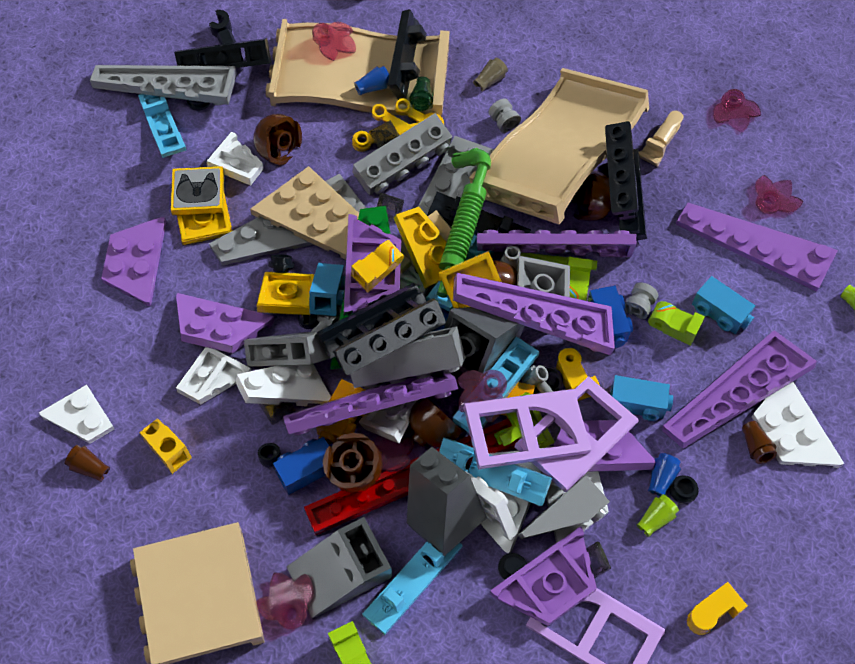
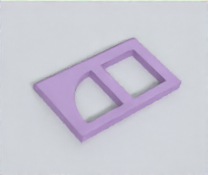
(559, 404)
(568, 470)
(607, 606)

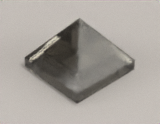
(384, 133)
(391, 203)
(276, 412)
(596, 551)

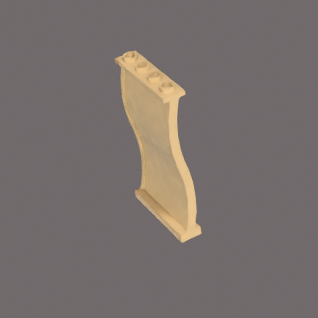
(308, 76)
(560, 144)

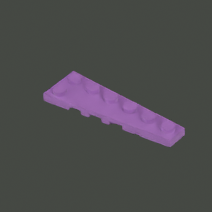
(607, 245)
(780, 252)
(553, 314)
(750, 380)
(371, 400)

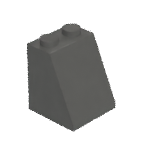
(482, 336)
(442, 501)

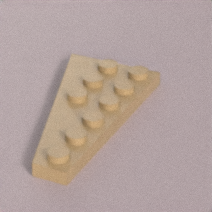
(311, 212)

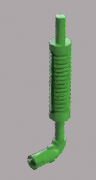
(467, 212)

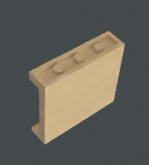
(196, 595)

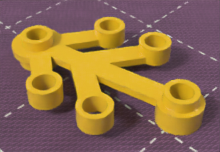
(400, 125)

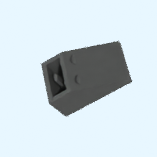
(342, 567)

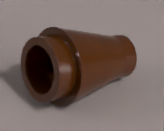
(758, 443)
(84, 462)

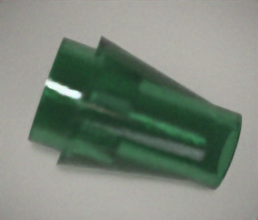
(421, 95)

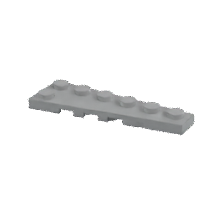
(193, 83)

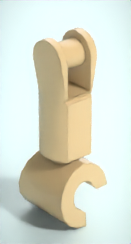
(656, 146)

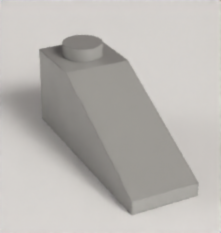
(285, 349)
(572, 508)

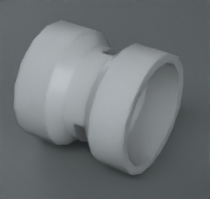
(504, 115)
(642, 297)

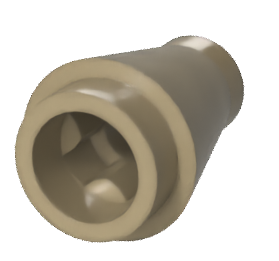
(491, 73)

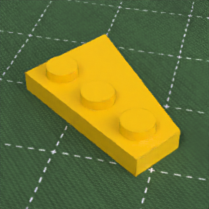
(423, 244)

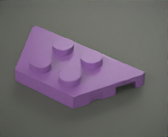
(361, 242)
(134, 259)
(218, 324)
(624, 455)
(551, 581)

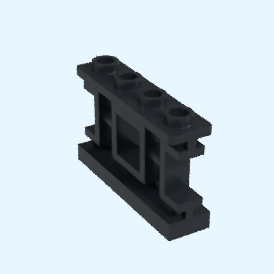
(625, 179)
(381, 328)

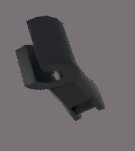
(223, 30)

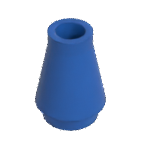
(373, 81)
(664, 473)

